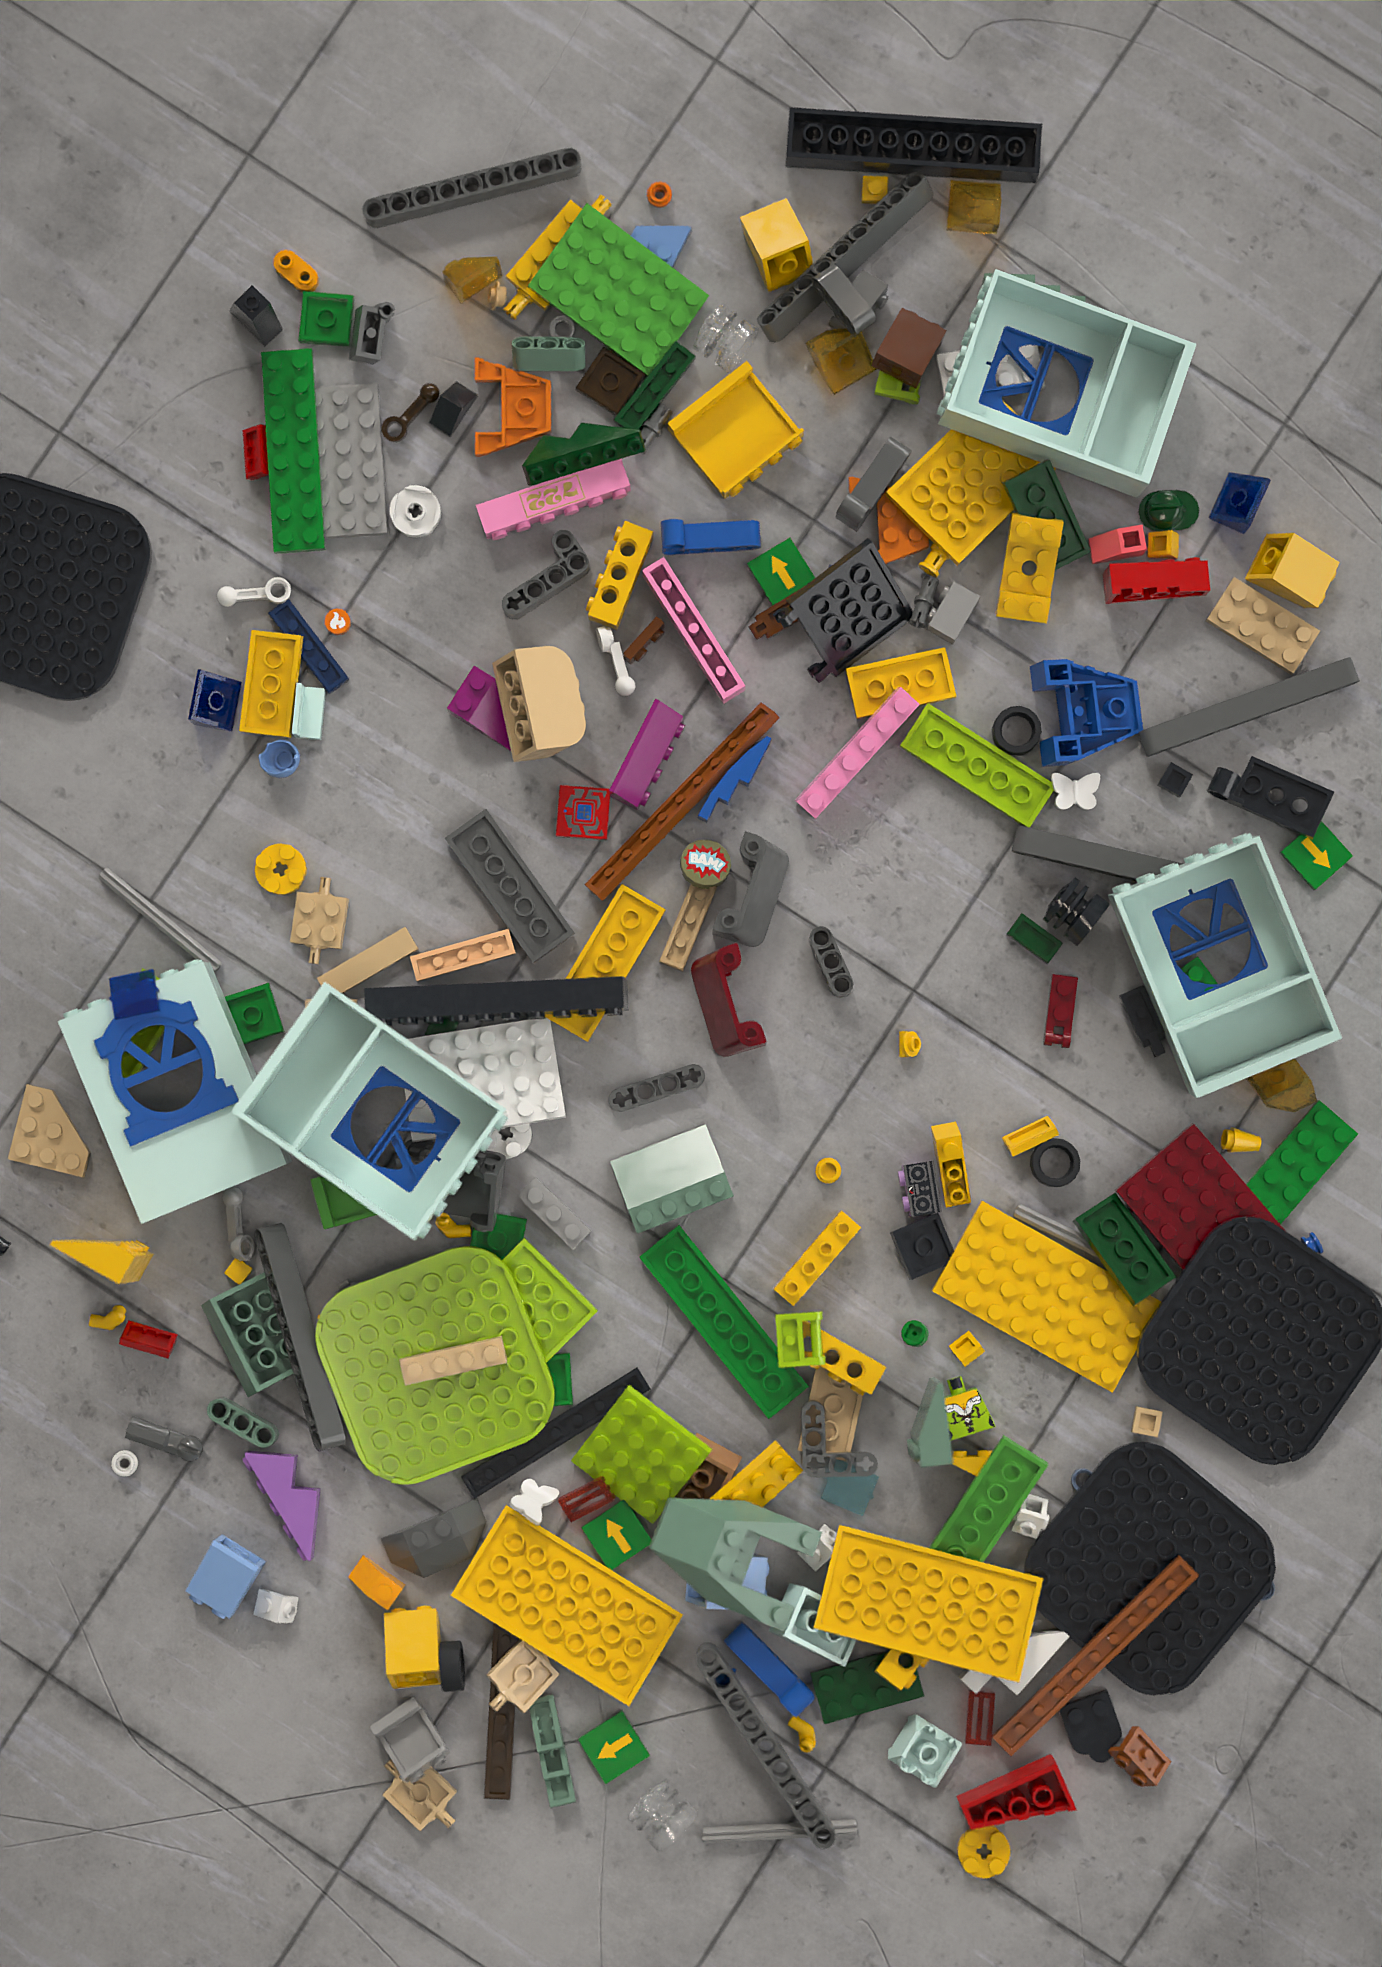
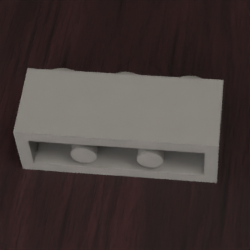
(554, 1213)

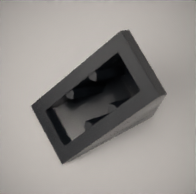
(452, 408)

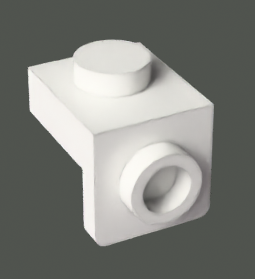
(823, 1550)
(275, 1606)

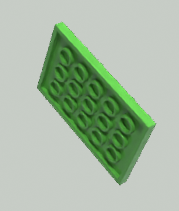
(617, 290)

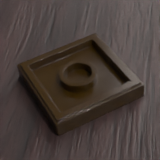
(610, 381)

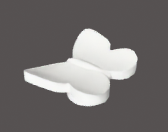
(1075, 791)
(533, 1499)

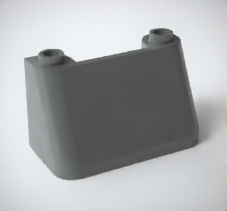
(752, 922)
(480, 1189)

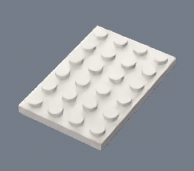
(504, 1061)

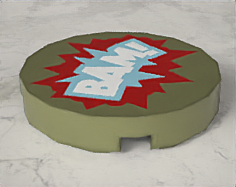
(705, 864)

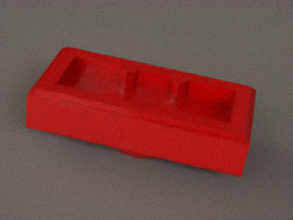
(255, 452)
(148, 1339)

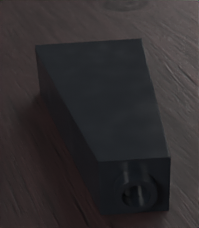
(256, 315)

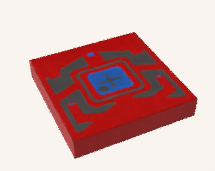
(583, 812)

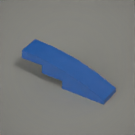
(740, 772)

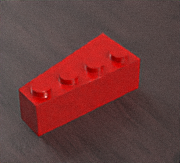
(1156, 580)
(1018, 1795)

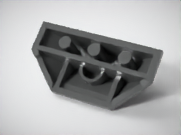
(437, 1540)

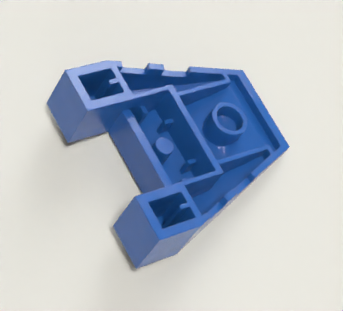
(1092, 709)

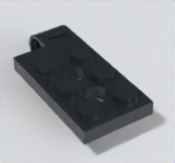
(1253, 790)

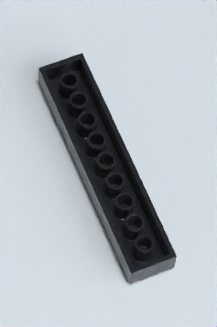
(913, 144)
(498, 999)

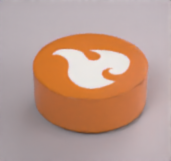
(337, 621)

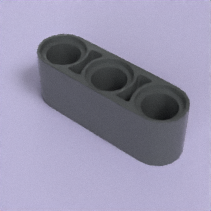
(844, 299)
(823, 951)

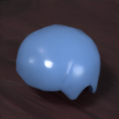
(279, 759)

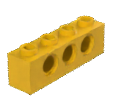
(640, 540)
(817, 1258)
(870, 1369)
(896, 1675)

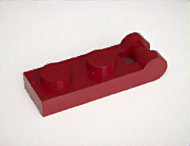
(1060, 1010)

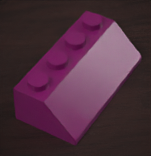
(646, 755)

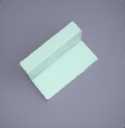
(308, 712)

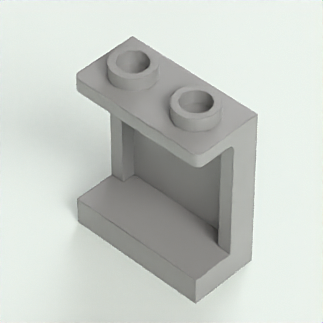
(411, 1740)

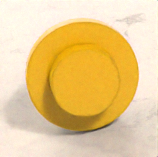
(828, 1170)

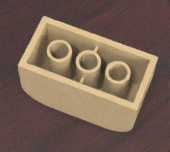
(539, 701)

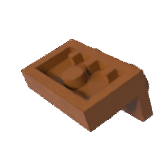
(1140, 1758)

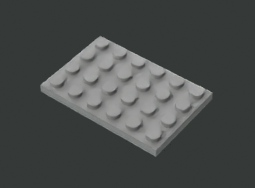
(351, 461)

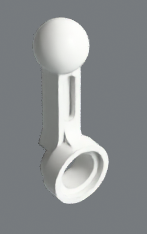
(228, 596)
(624, 685)

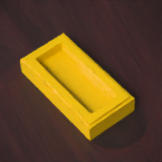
(1030, 1136)

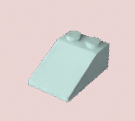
(801, 1625)

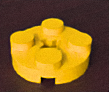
(293, 876)
(986, 1866)

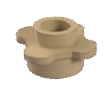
(497, 296)

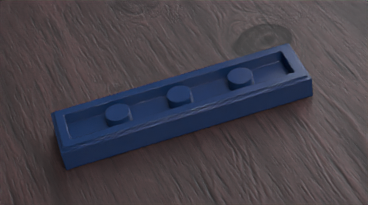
(313, 650)

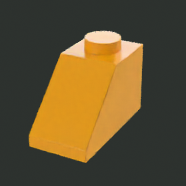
(376, 1582)

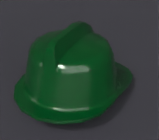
(1168, 510)

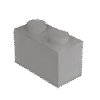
(952, 613)

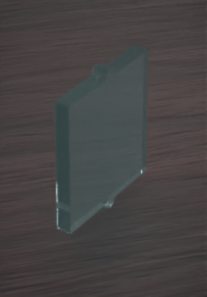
(849, 1492)

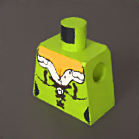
(965, 1410)

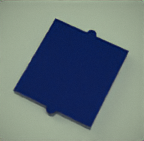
(134, 994)

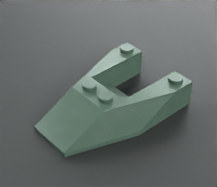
(713, 1546)

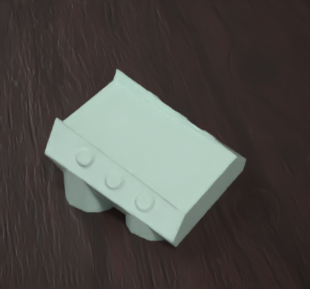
(924, 1750)

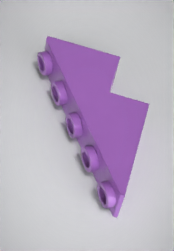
(294, 1503)

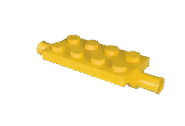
(539, 251)

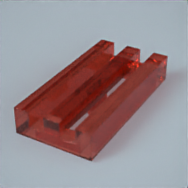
(604, 1489)
(981, 1695)

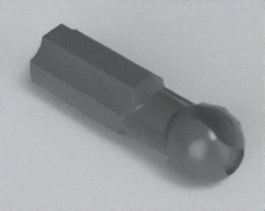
(164, 1439)

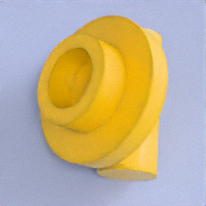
(909, 1044)

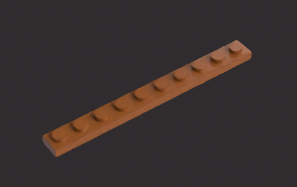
(681, 801)
(1095, 1655)

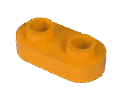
(295, 270)

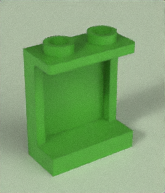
(336, 1205)

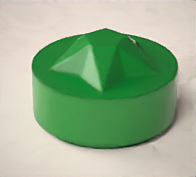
(914, 1333)

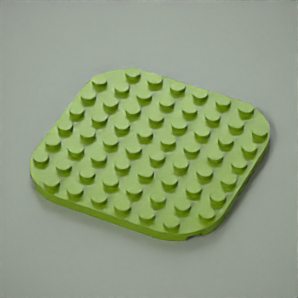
(448, 1420)

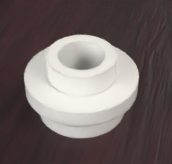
(119, 1469)

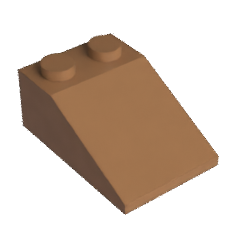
(712, 1473)

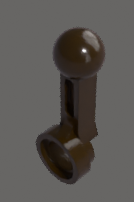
(428, 394)

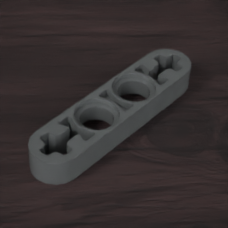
(656, 1086)

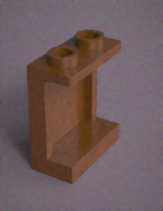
(908, 347)

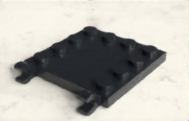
(848, 610)

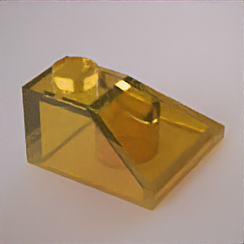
(974, 207)
(471, 275)
(840, 358)
(1284, 1087)

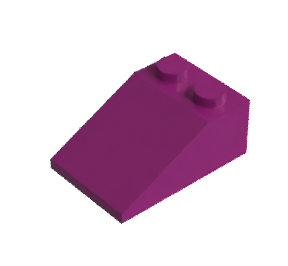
(480, 706)

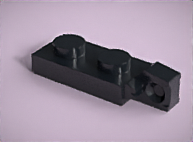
(1144, 1019)

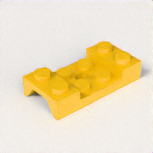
(1022, 594)

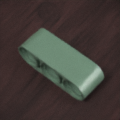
(548, 353)
(229, 1422)

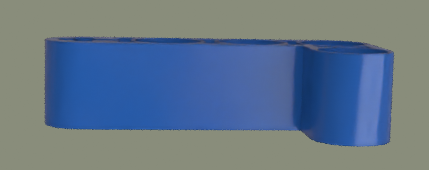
(709, 537)
(770, 1669)

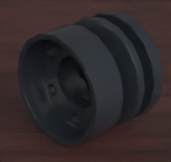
(1075, 911)

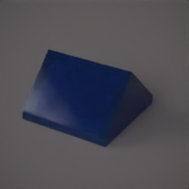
(1239, 501)
(214, 701)

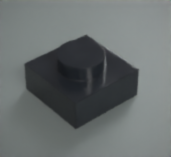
(1175, 780)

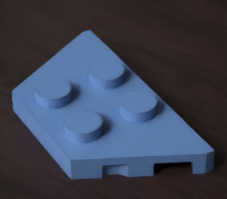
(663, 240)

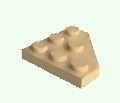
(47, 1135)

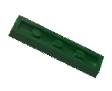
(655, 387)

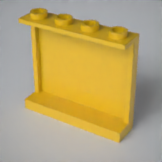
(735, 431)

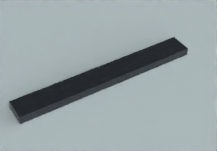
(552, 1435)

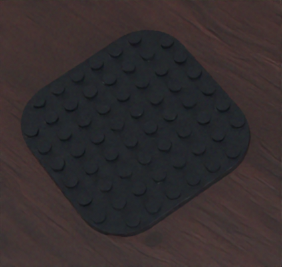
(65, 587)
(1261, 1340)
(1121, 1533)

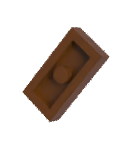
(651, 633)

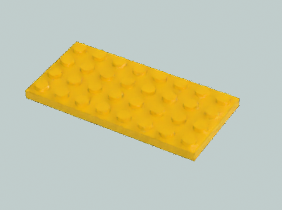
(1044, 1296)
(928, 1603)
(567, 1605)

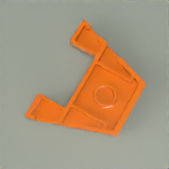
(523, 407)
(896, 532)

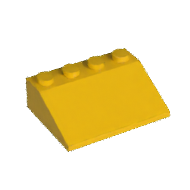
(114, 1259)

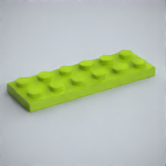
(977, 766)

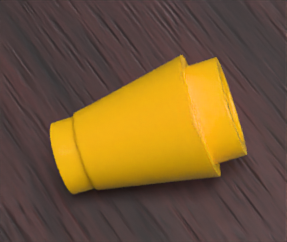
(1239, 1141)

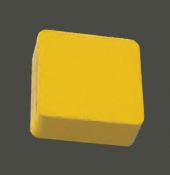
(238, 1271)

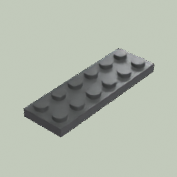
(509, 885)

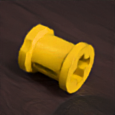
(933, 561)

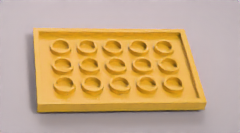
(959, 491)

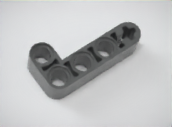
(873, 484)
(543, 581)

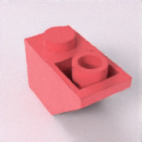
(1118, 544)

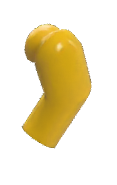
(450, 1228)
(109, 1321)
(806, 1733)

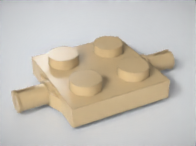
(319, 920)
(521, 1676)
(420, 1800)

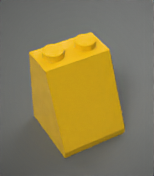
(777, 244)
(1293, 569)
(412, 1647)

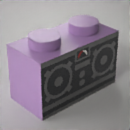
(921, 1188)

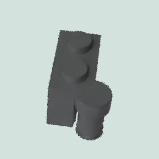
(871, 289)
(369, 332)

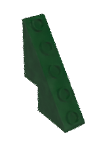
(586, 448)

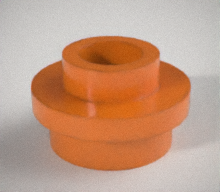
(659, 187)

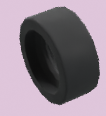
(1022, 712)
(1074, 1163)
(451, 1666)

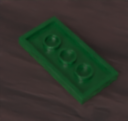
(1040, 495)
(1124, 1249)
(858, 1689)

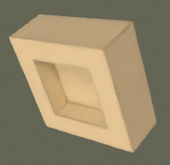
(1146, 1421)

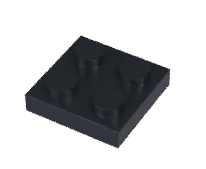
(923, 1246)

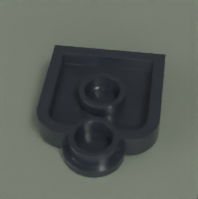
(1092, 1725)

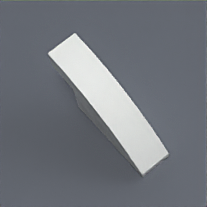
(1039, 1650)

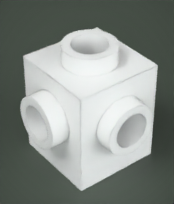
(1031, 1516)

